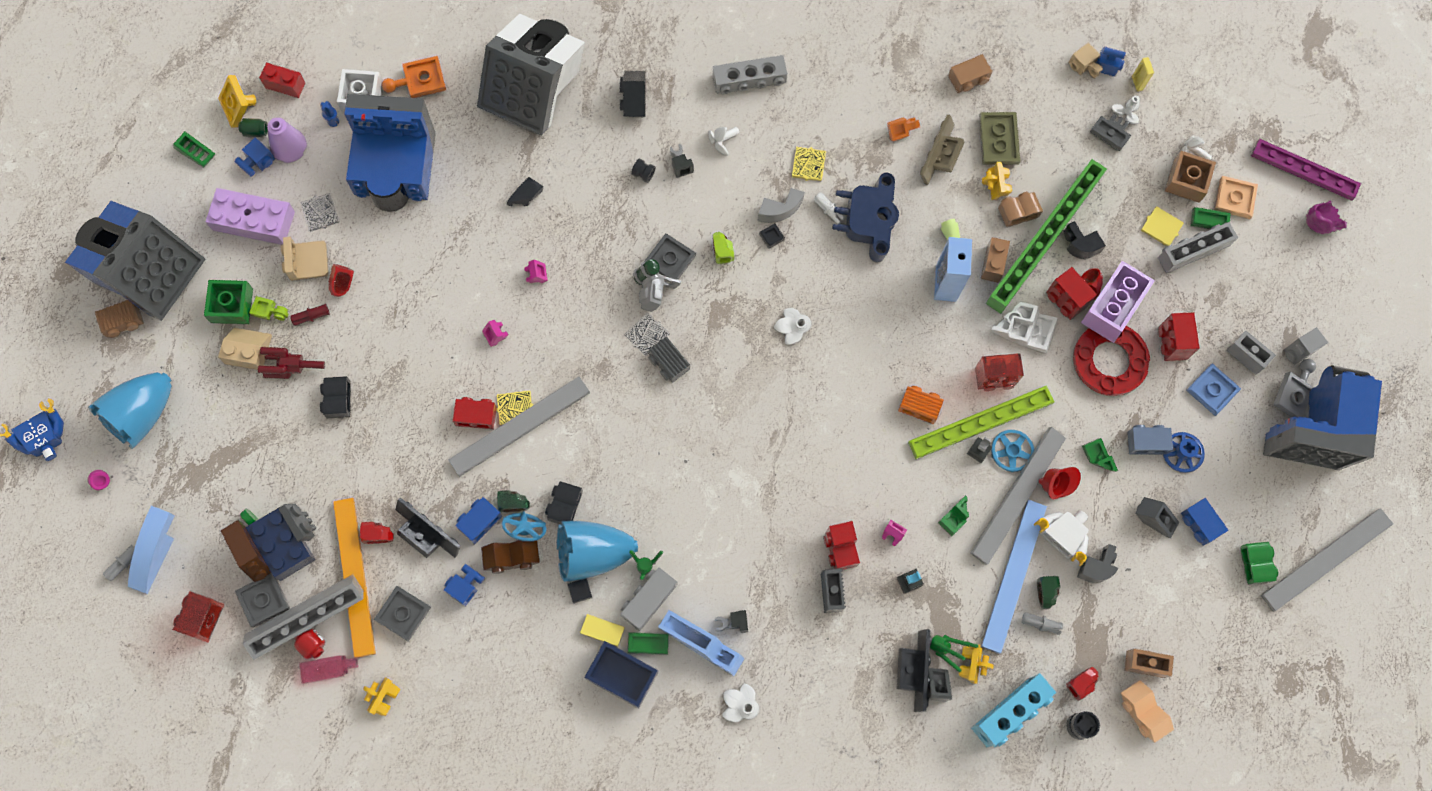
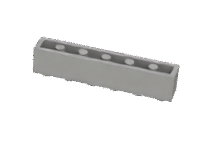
(303, 617)

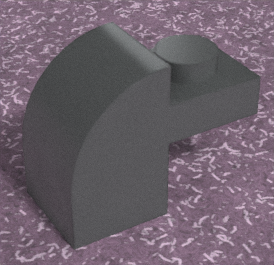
(1099, 570)

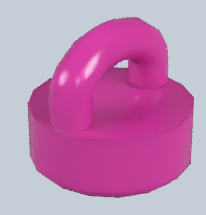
(98, 479)

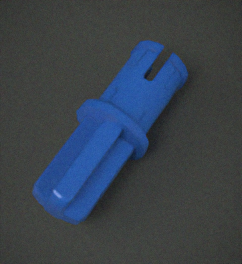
(329, 114)

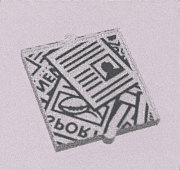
(320, 212)
(646, 333)

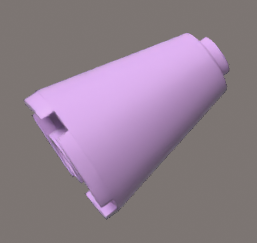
(285, 140)

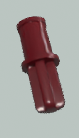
(310, 314)

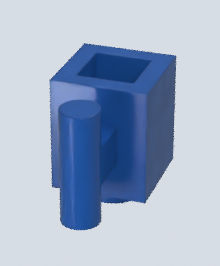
(1111, 60)
(256, 155)
(461, 588)

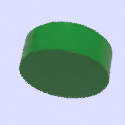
(248, 516)

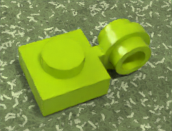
(264, 308)

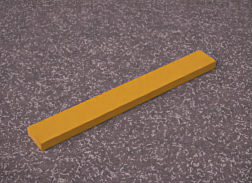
(353, 564)

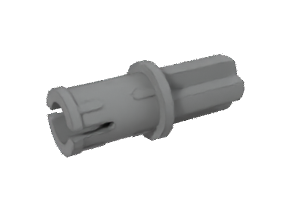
(121, 562)
(1042, 623)

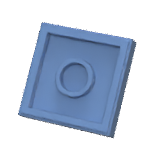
(1213, 389)

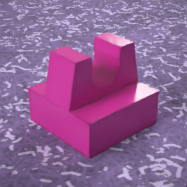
(537, 272)
(493, 333)
(894, 530)

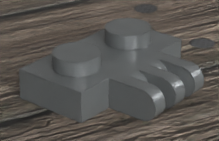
(1111, 131)
(298, 522)

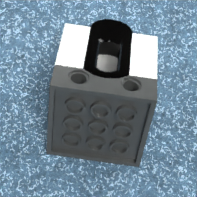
(527, 70)

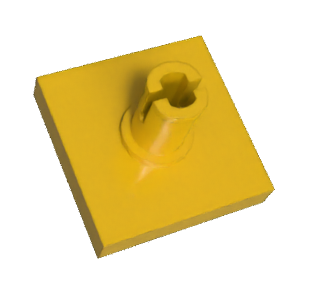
(234, 101)

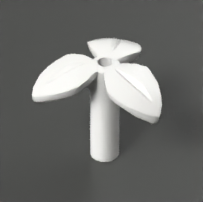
(1131, 105)
(720, 135)
(1192, 145)

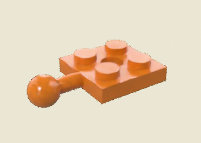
(416, 86)

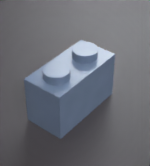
(1150, 440)

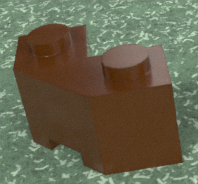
(508, 556)

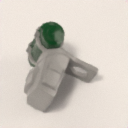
(652, 284)

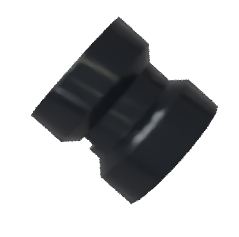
(643, 170)

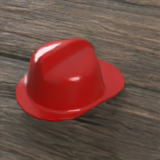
(1060, 481)

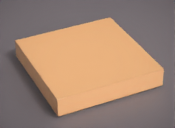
(1236, 197)

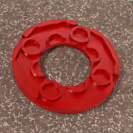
(1105, 384)

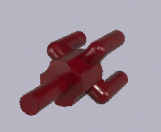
(285, 364)

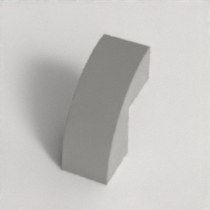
(774, 211)

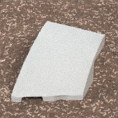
(1027, 327)

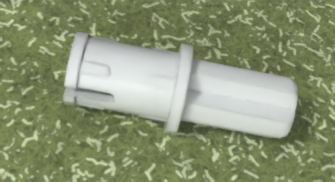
(828, 207)

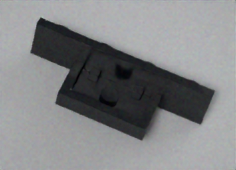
(422, 533)
(913, 670)

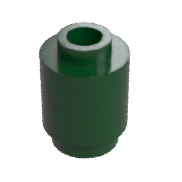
(253, 127)

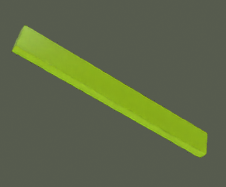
(981, 422)

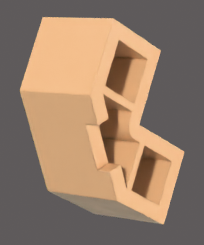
(1149, 717)

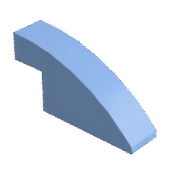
(150, 549)
(701, 642)

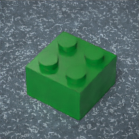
(228, 302)

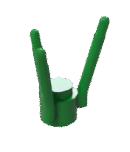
(644, 564)
(942, 646)

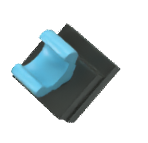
(910, 581)

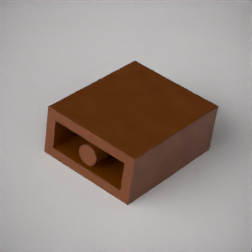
(245, 551)

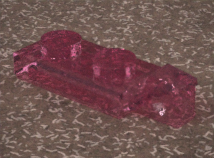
(326, 668)

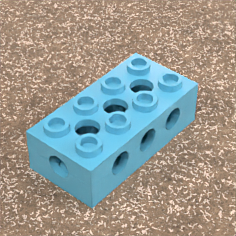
(1040, 694)

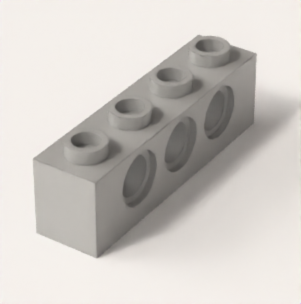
(756, 67)

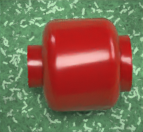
(309, 644)

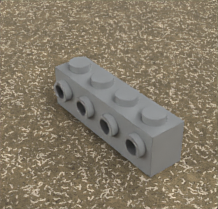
(1198, 247)

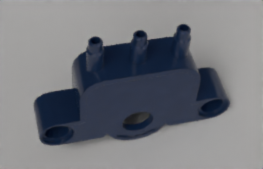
(862, 218)

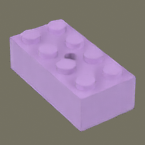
(250, 216)
(1117, 301)

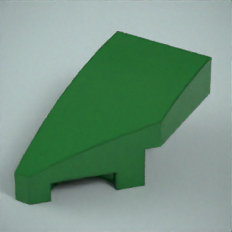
(1098, 455)
(955, 517)

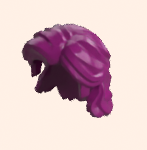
(1325, 218)

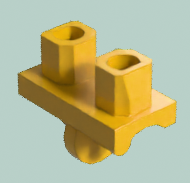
(995, 180)
(972, 672)
(385, 688)

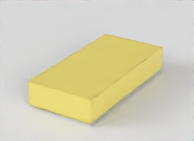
(1142, 74)
(602, 630)

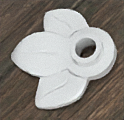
(790, 325)
(738, 702)

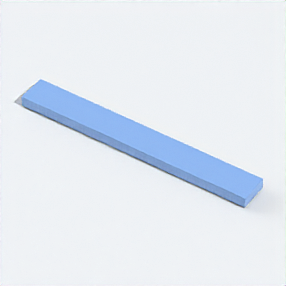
(1013, 577)

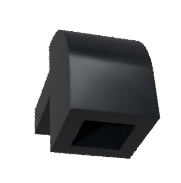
(1080, 245)

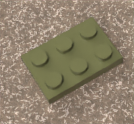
(999, 138)

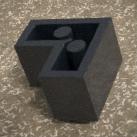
(634, 93)

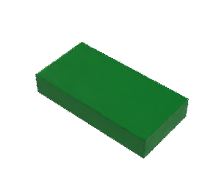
(1208, 218)
(648, 643)

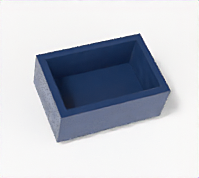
(279, 546)
(621, 674)

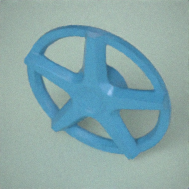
(1012, 450)
(523, 526)

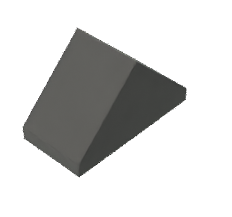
(939, 686)

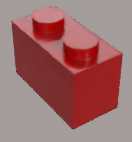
(282, 80)
(474, 413)

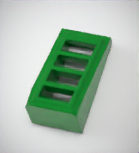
(181, 141)

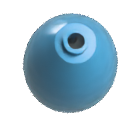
(133, 407)
(591, 549)

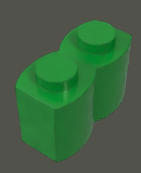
(1259, 563)

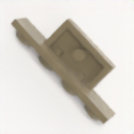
(944, 151)

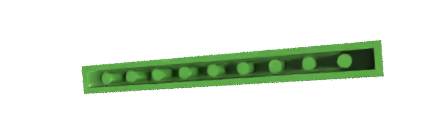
(1046, 236)

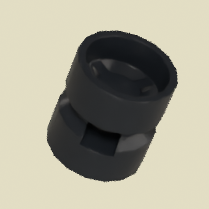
(1083, 725)

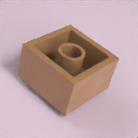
(1190, 176)

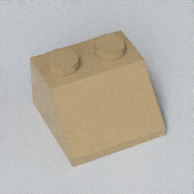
(242, 348)

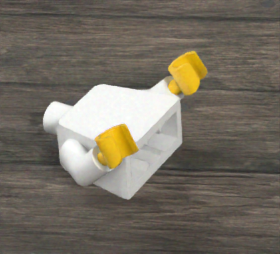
(1066, 533)

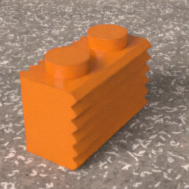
(921, 404)

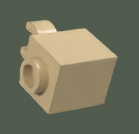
(1086, 59)

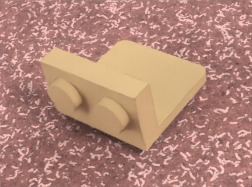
(304, 259)

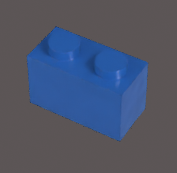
(478, 520)
(1204, 522)

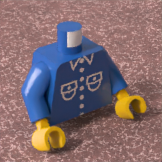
(37, 434)

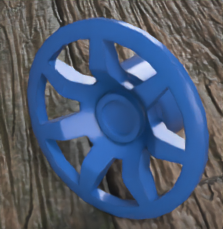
(1186, 450)

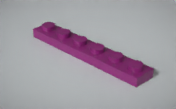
(1306, 169)

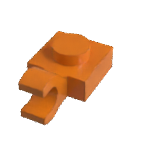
(900, 127)

